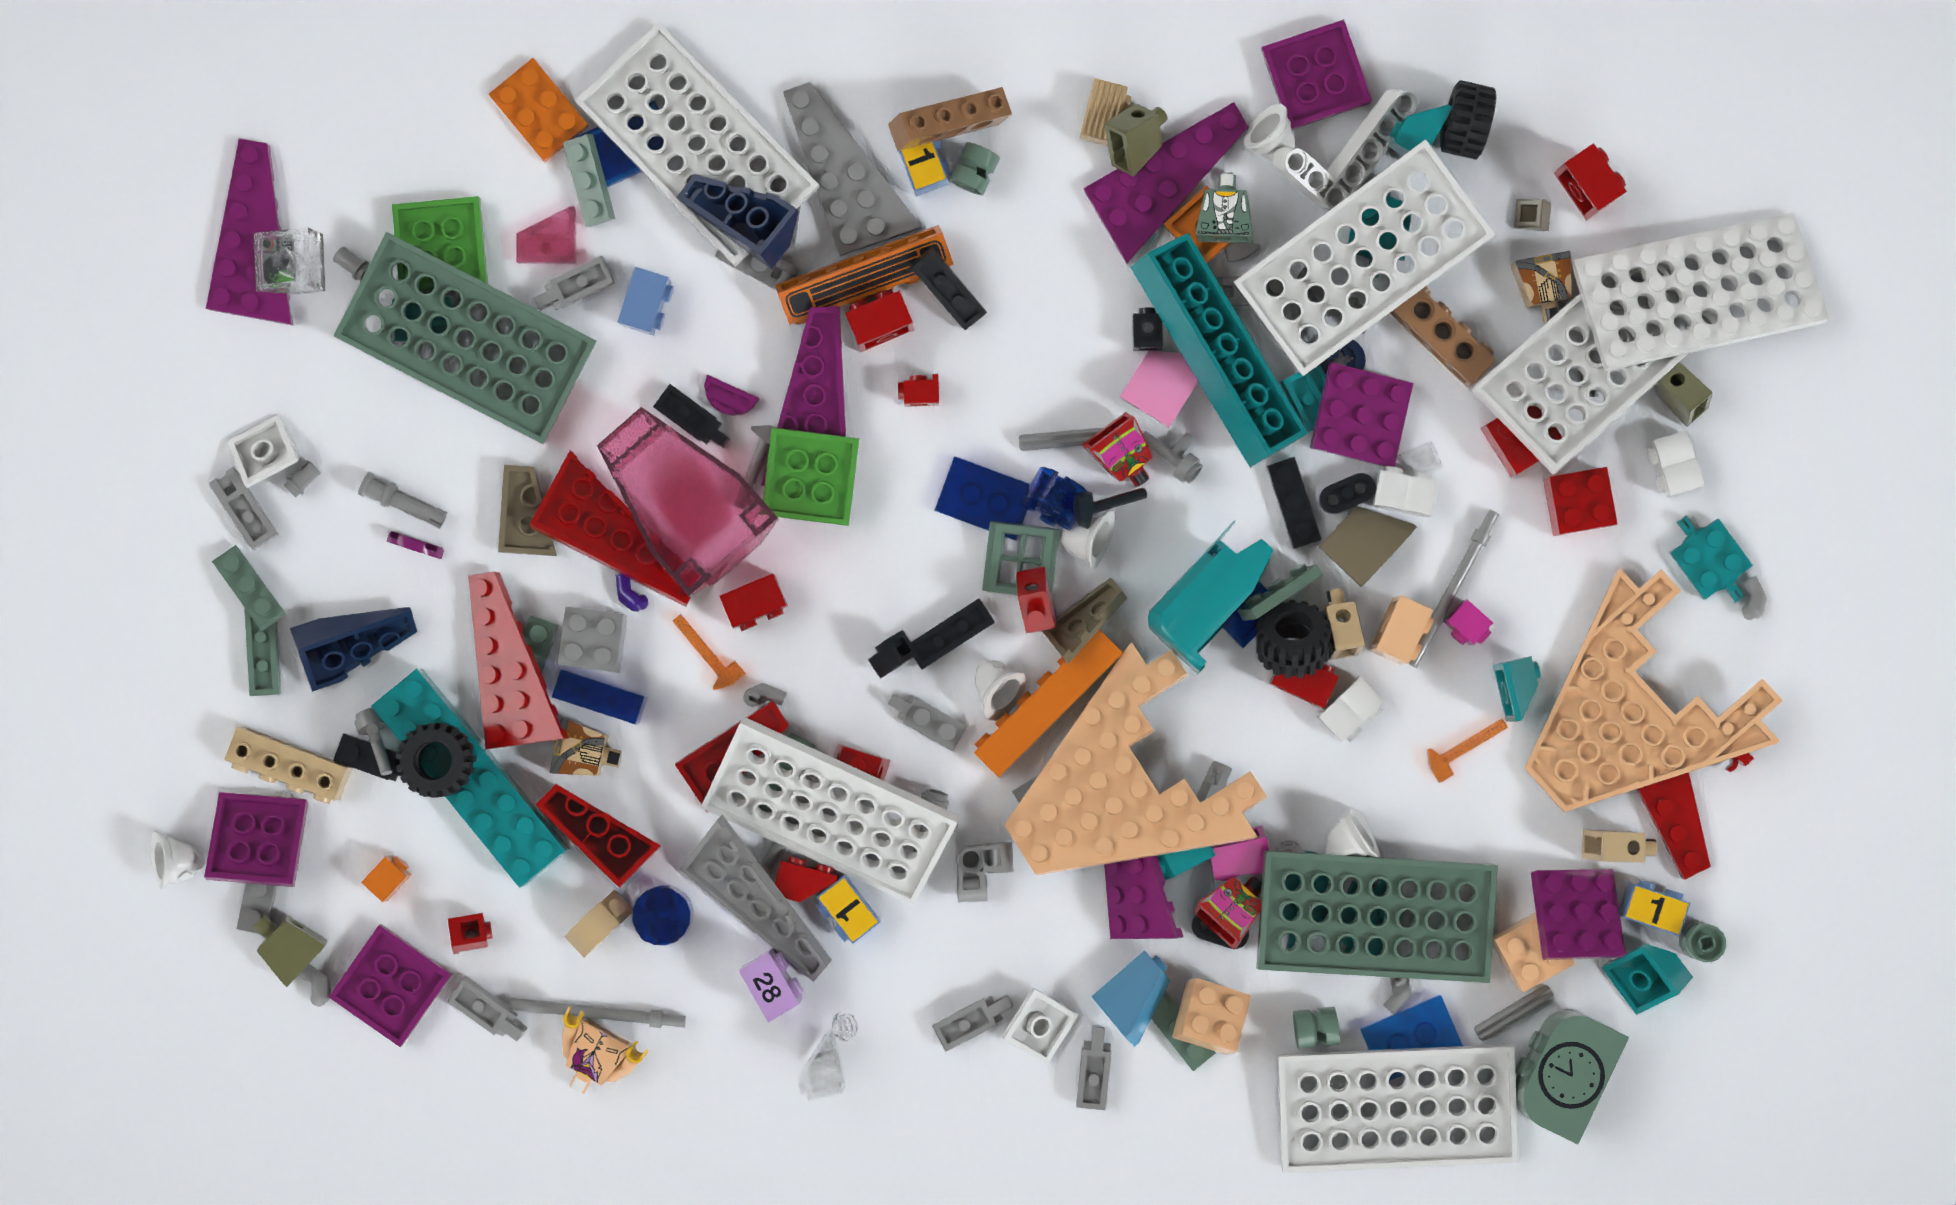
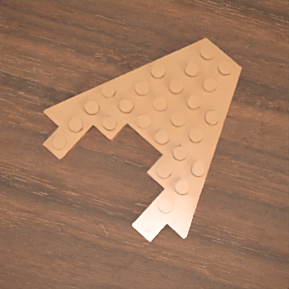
(1615, 731)
(1097, 799)

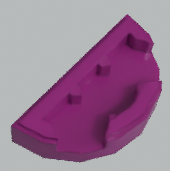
(728, 398)
(415, 545)

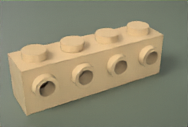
(288, 764)

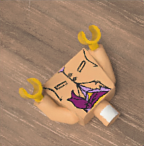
(596, 1052)

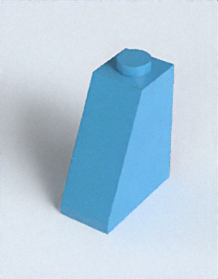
(1134, 995)

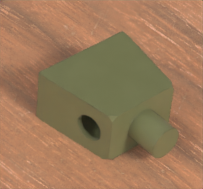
(1134, 137)
(1684, 394)
(288, 946)

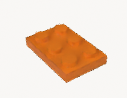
(538, 109)

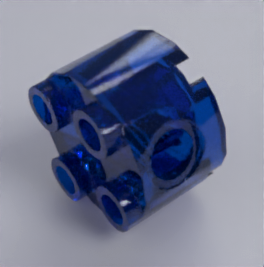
(1052, 498)
(662, 915)

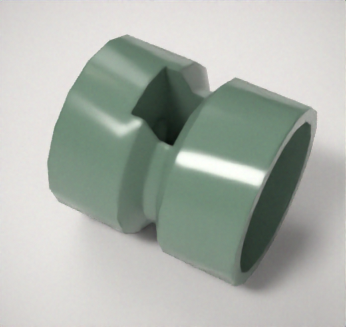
(974, 169)
(1702, 941)
(1316, 1027)

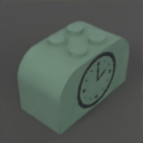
(1567, 1072)

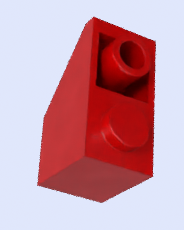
(801, 881)

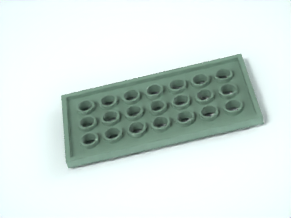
(498, 306)
(1366, 871)

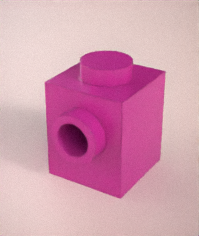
(1468, 624)

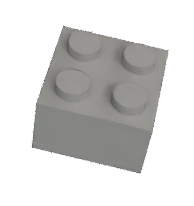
(592, 639)

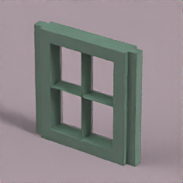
(995, 550)

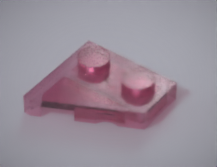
(549, 240)

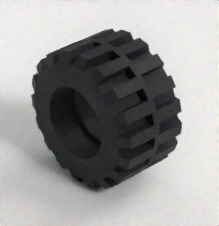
(1469, 120)
(1293, 656)
(411, 766)

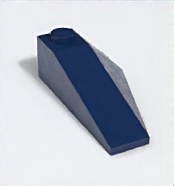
(750, 219)
(341, 643)

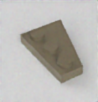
(518, 506)
(1084, 619)

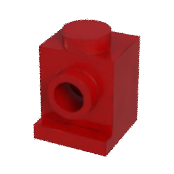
(919, 391)
(462, 925)

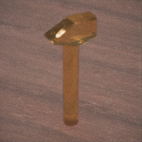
(726, 675)
(1440, 765)

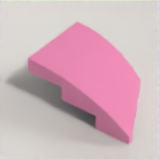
(1160, 386)

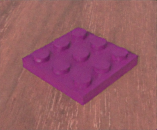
(1316, 74)
(1361, 415)
(256, 839)
(1577, 914)
(390, 985)

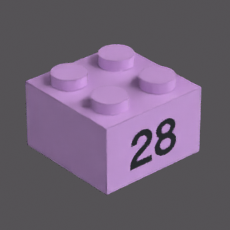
(771, 984)

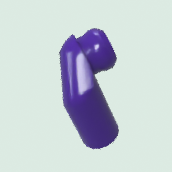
(629, 597)

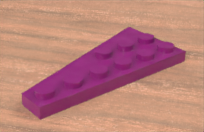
(1139, 204)
(248, 210)
(817, 383)
(1138, 901)

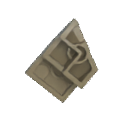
(1365, 542)

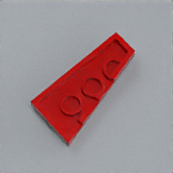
(703, 763)
(1677, 820)

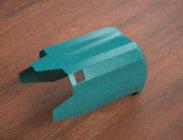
(1205, 598)

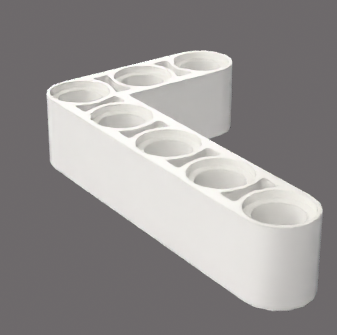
(1350, 156)

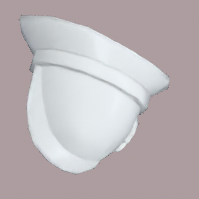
(1269, 132)
(1092, 542)
(998, 687)
(1351, 837)
(173, 860)

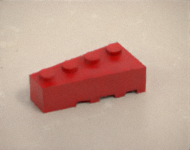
(603, 839)

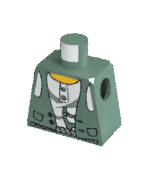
(1225, 214)

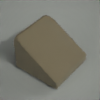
(1532, 214)

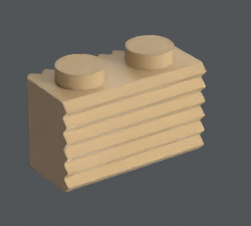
(1104, 103)

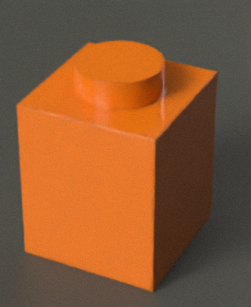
(387, 877)

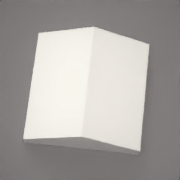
(263, 450)
(1040, 1025)

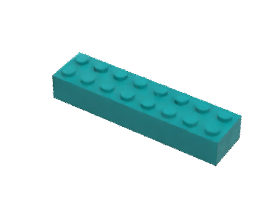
(1218, 349)
(492, 799)

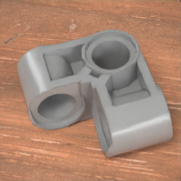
(992, 859)

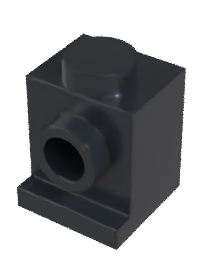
(1147, 341)
(892, 654)

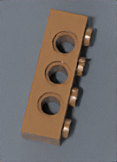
(949, 119)
(1444, 350)

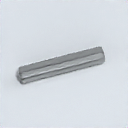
(1056, 439)
(1514, 1012)

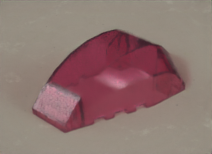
(685, 501)

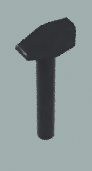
(1085, 506)

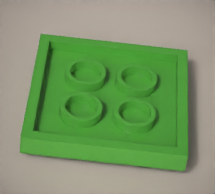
(446, 230)
(811, 476)

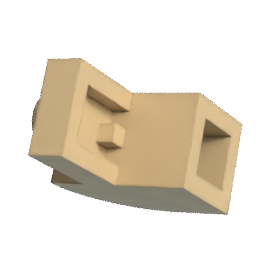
(599, 923)

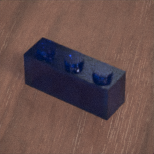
(599, 697)

